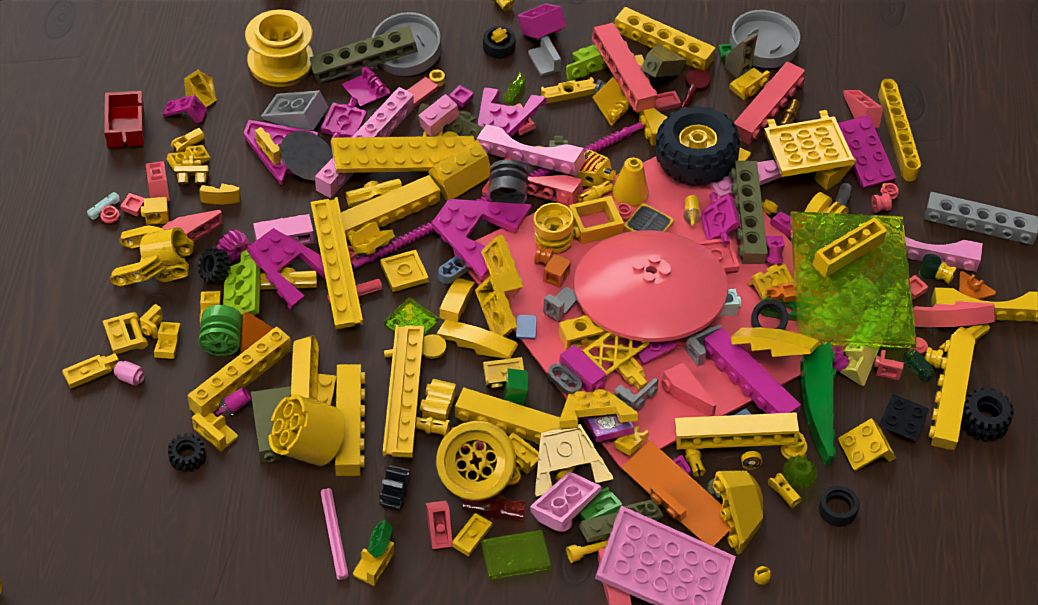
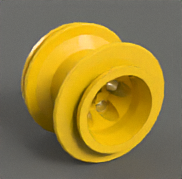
(279, 47)
(494, 441)

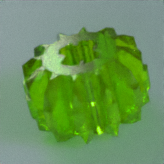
(800, 471)

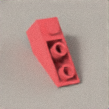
(557, 188)

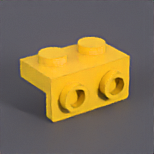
(369, 238)
(496, 371)
(525, 454)

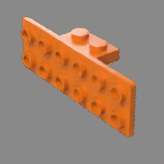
(677, 493)

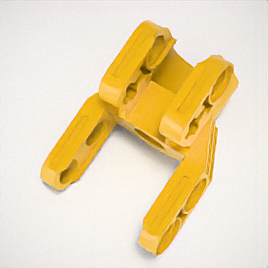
(159, 253)

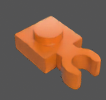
(784, 291)

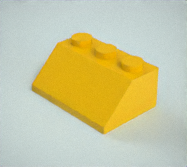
(461, 170)

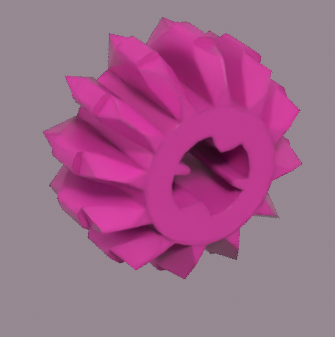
(234, 244)

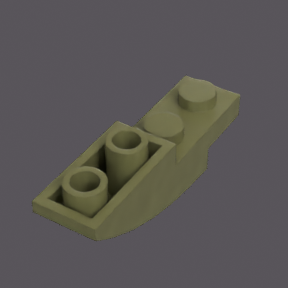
(601, 527)

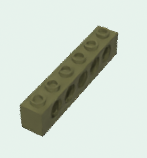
(363, 53)
(744, 184)

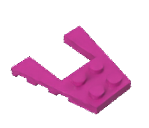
(274, 253)

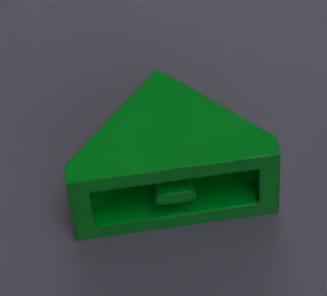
(516, 386)

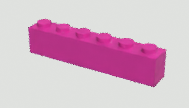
(749, 375)

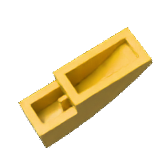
(456, 299)

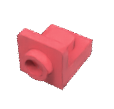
(888, 368)

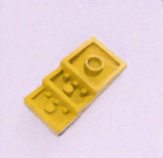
(778, 340)

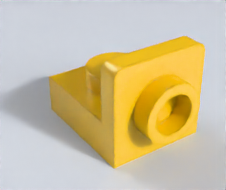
(151, 320)

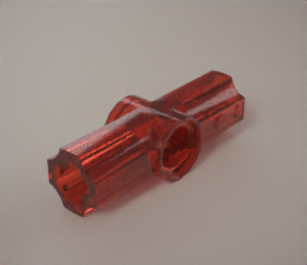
(497, 507)

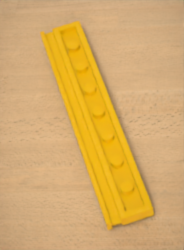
(336, 263)
(403, 391)

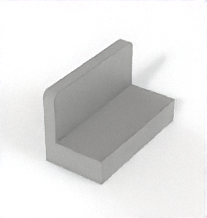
(545, 57)

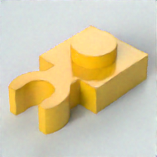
(632, 442)

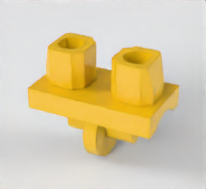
(191, 168)

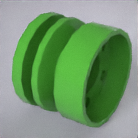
(220, 330)

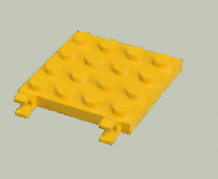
(808, 145)

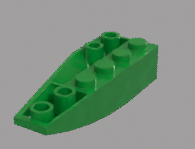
(817, 398)

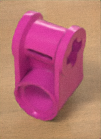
(774, 249)

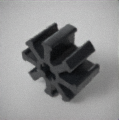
(394, 487)

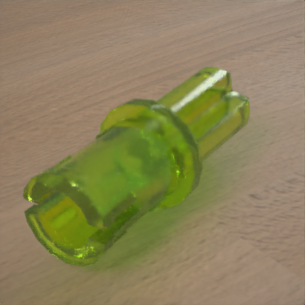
(514, 87)

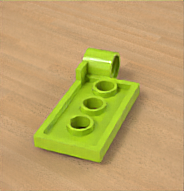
(248, 280)

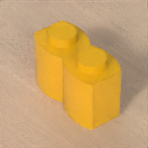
(438, 400)

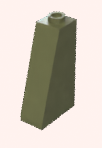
(663, 62)
(264, 405)

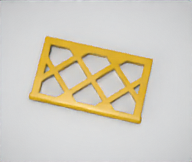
(616, 362)

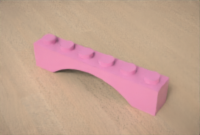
(561, 158)
(962, 254)

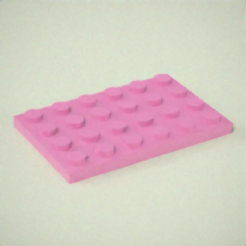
(662, 563)

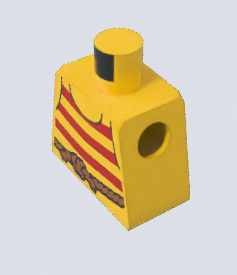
(595, 169)

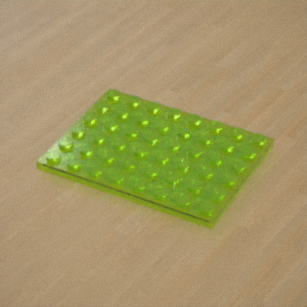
(862, 301)

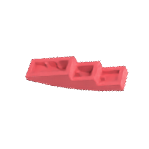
(954, 315)

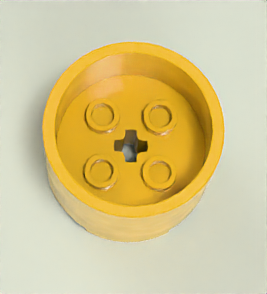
(307, 430)

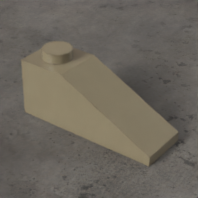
(741, 57)

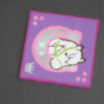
(608, 427)

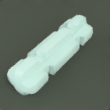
(93, 212)

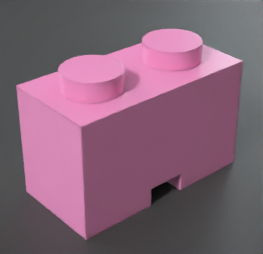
(438, 115)

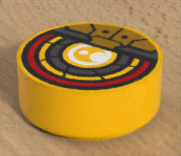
(751, 460)

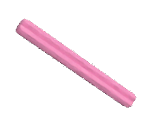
(334, 534)

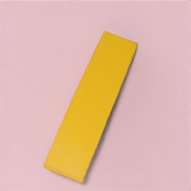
(479, 339)

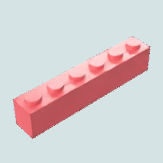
(624, 67)
(769, 102)

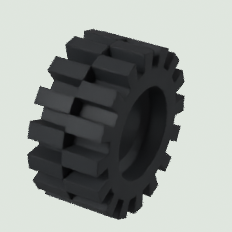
(214, 265)
(186, 443)

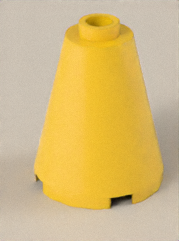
(631, 184)

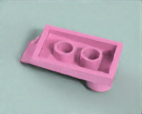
(564, 501)

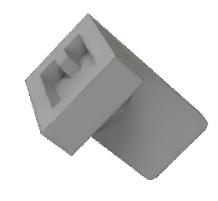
(560, 304)
(695, 346)
(637, 401)

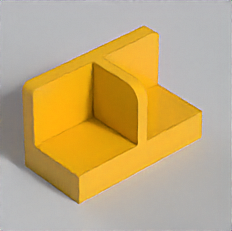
(214, 430)
(371, 569)

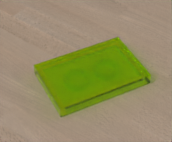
(515, 554)

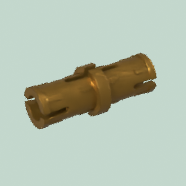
(790, 114)

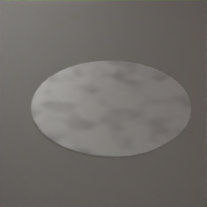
(305, 153)

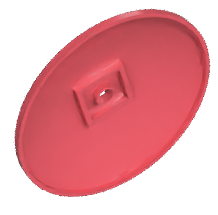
(646, 306)

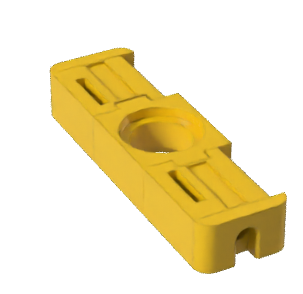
(558, 93)

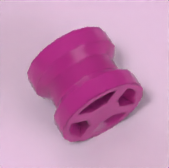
(840, 360)

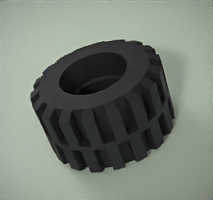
(992, 403)

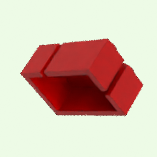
(124, 119)

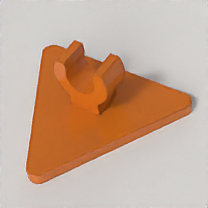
(973, 288)
(252, 330)

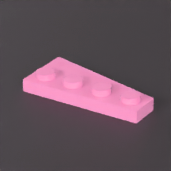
(767, 172)

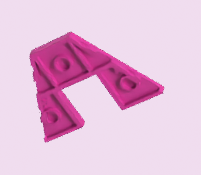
(460, 218)

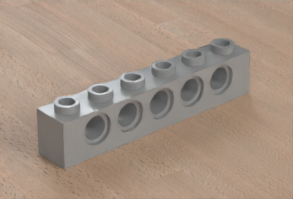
(982, 218)

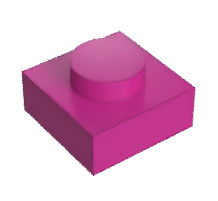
(461, 96)

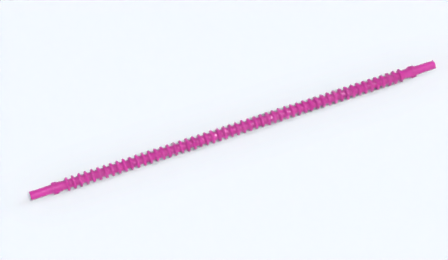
(421, 232)

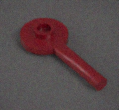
(696, 80)

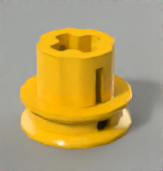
(795, 449)

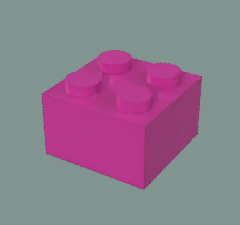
(542, 21)

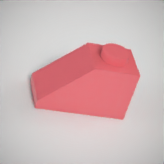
(439, 524)

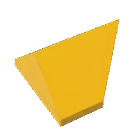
(201, 86)

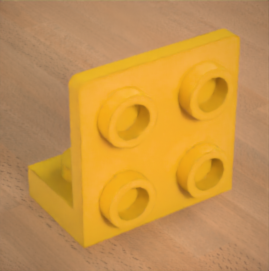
(865, 445)

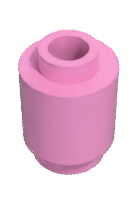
(129, 372)

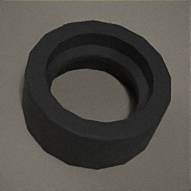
(499, 51)
(770, 303)
(842, 493)

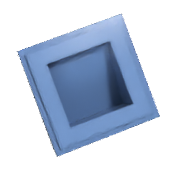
(526, 327)

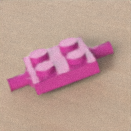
(343, 119)
(720, 218)

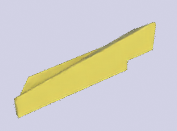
(860, 362)

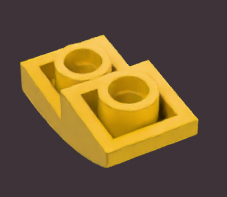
(199, 153)
(225, 195)

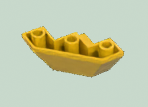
(740, 507)

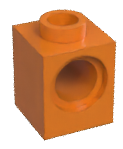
(556, 270)

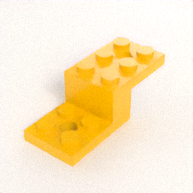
(499, 287)

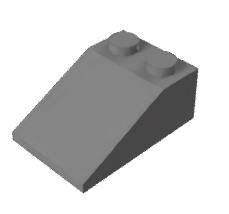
(296, 109)

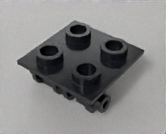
(904, 417)

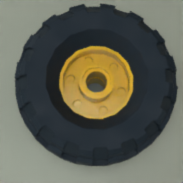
(697, 145)

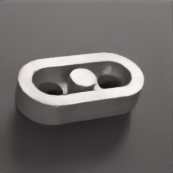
(565, 380)

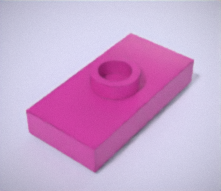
(655, 350)

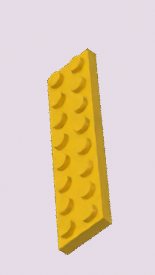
(394, 153)

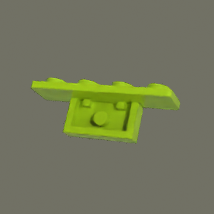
(587, 61)

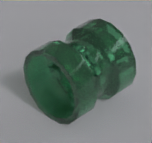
(929, 266)

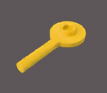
(433, 347)

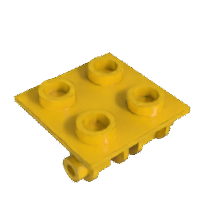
(611, 101)

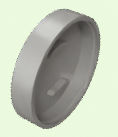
(426, 38)
(776, 38)

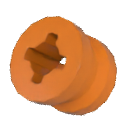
(543, 254)

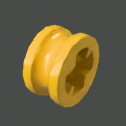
(435, 75)

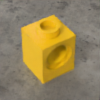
(155, 210)

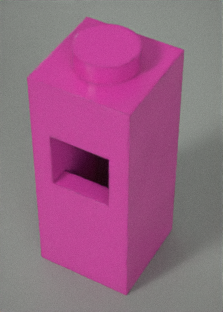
(583, 367)

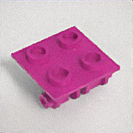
(366, 87)

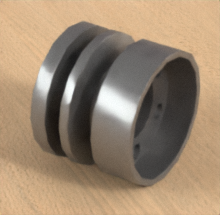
(508, 182)

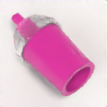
(232, 403)

